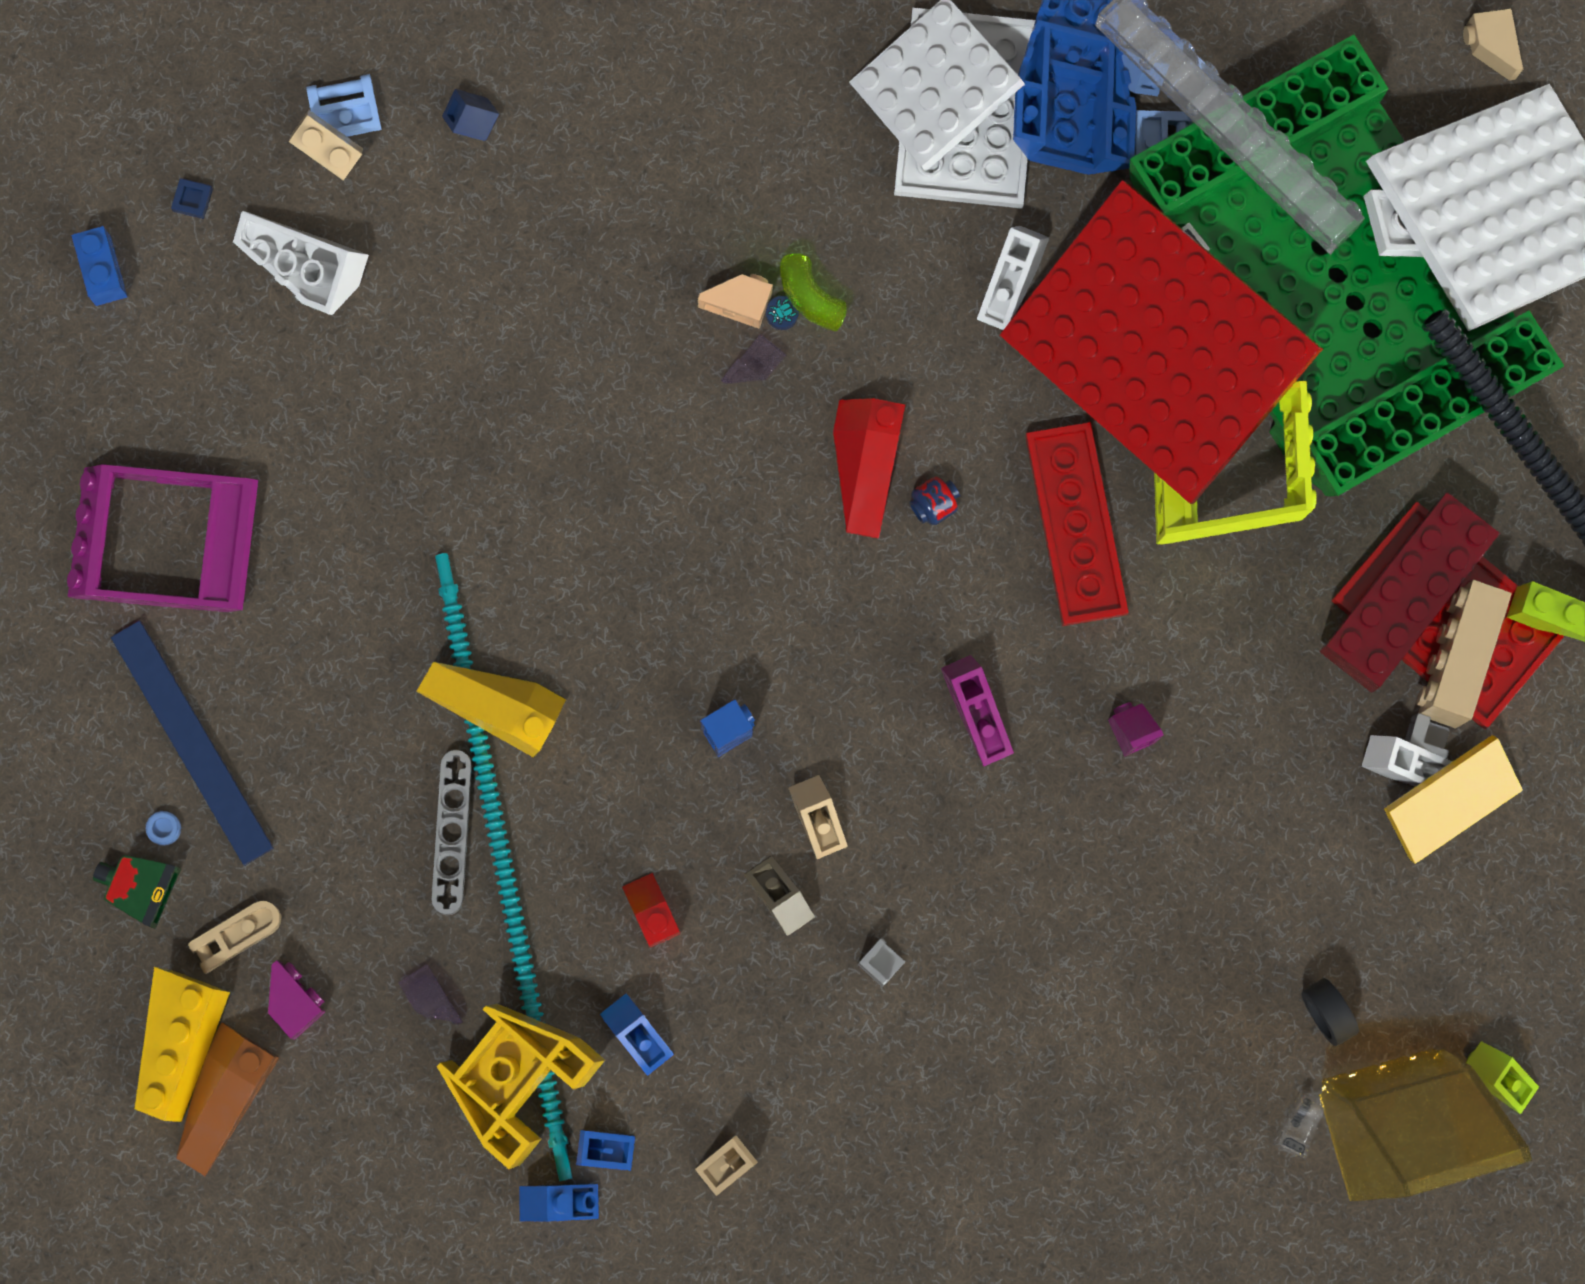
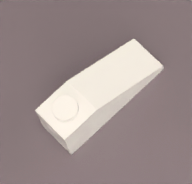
(1012, 276)
(1401, 760)

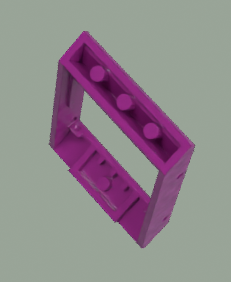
(225, 543)

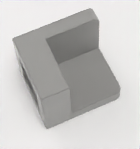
(1427, 735)
(881, 963)

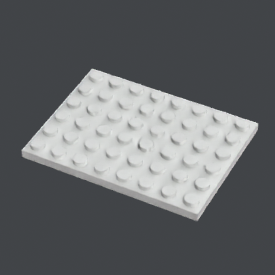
(1494, 203)

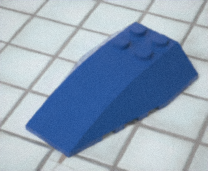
(1075, 93)

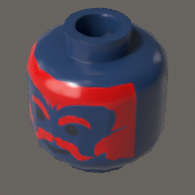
(934, 500)

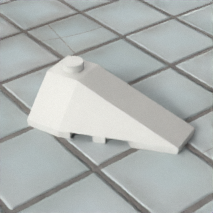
(309, 266)

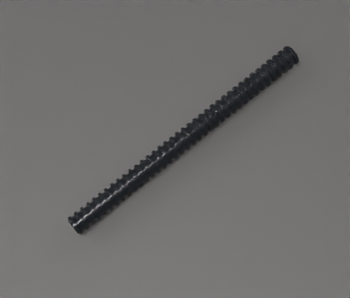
(1508, 418)

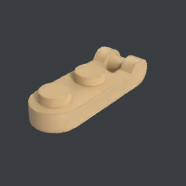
(236, 934)

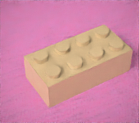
(1463, 653)

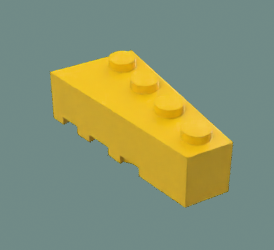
(176, 1042)

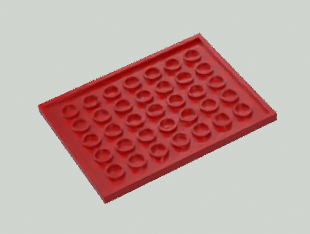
(1160, 342)

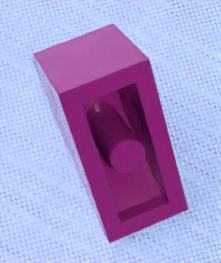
(1134, 728)

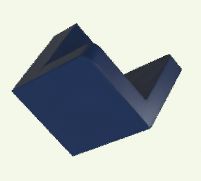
(470, 115)

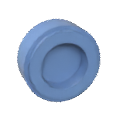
(163, 828)

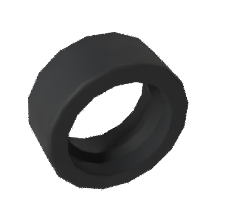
(1330, 1012)

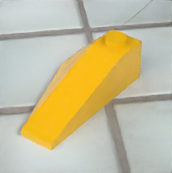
(501, 705)

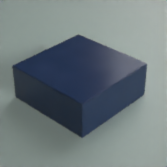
(191, 198)

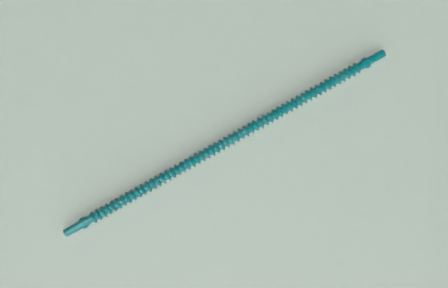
(448, 592)

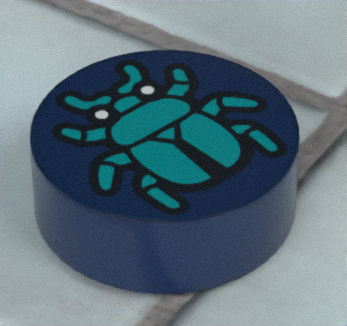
(781, 313)

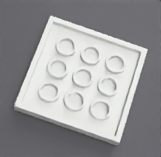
(936, 83)

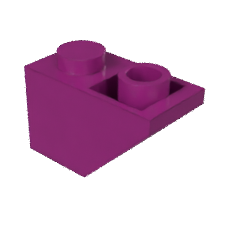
(290, 1002)

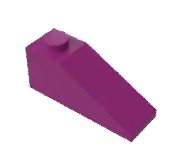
(977, 709)

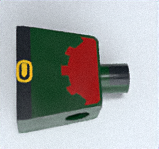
(138, 887)

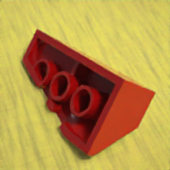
(866, 449)

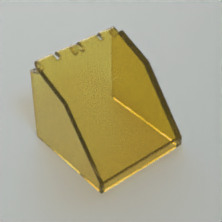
(1416, 1126)

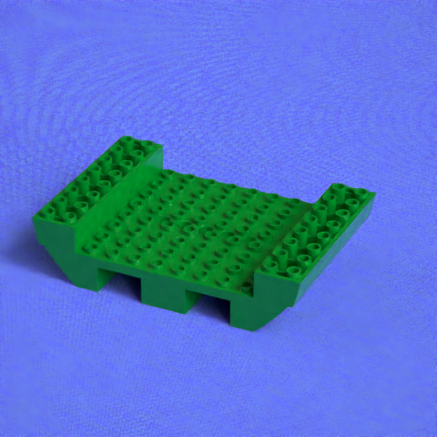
(1367, 394)

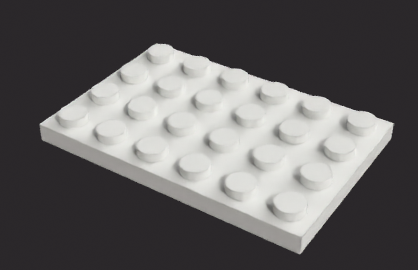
(987, 162)

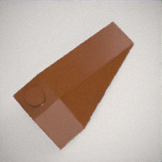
(222, 1094)

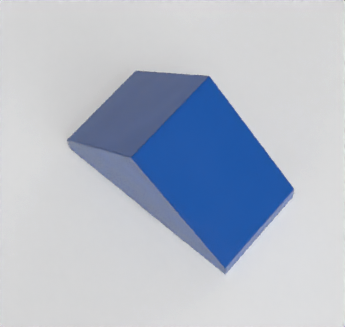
(605, 1150)

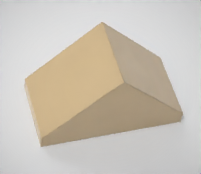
(726, 1165)

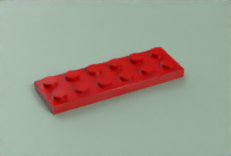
(1076, 524)

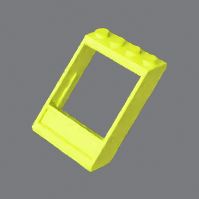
(1179, 519)

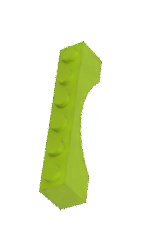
(1548, 610)

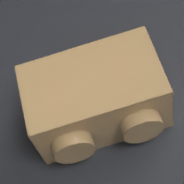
(326, 145)

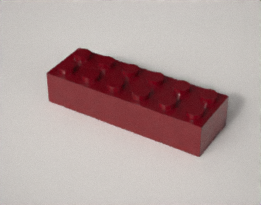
(1409, 592)

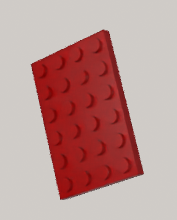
(1518, 646)

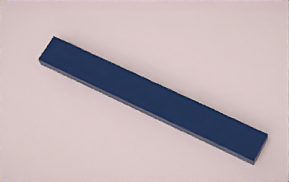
(192, 743)

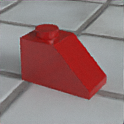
(651, 910)

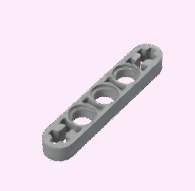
(444, 817)

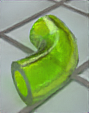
(807, 295)

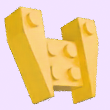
(505, 1074)

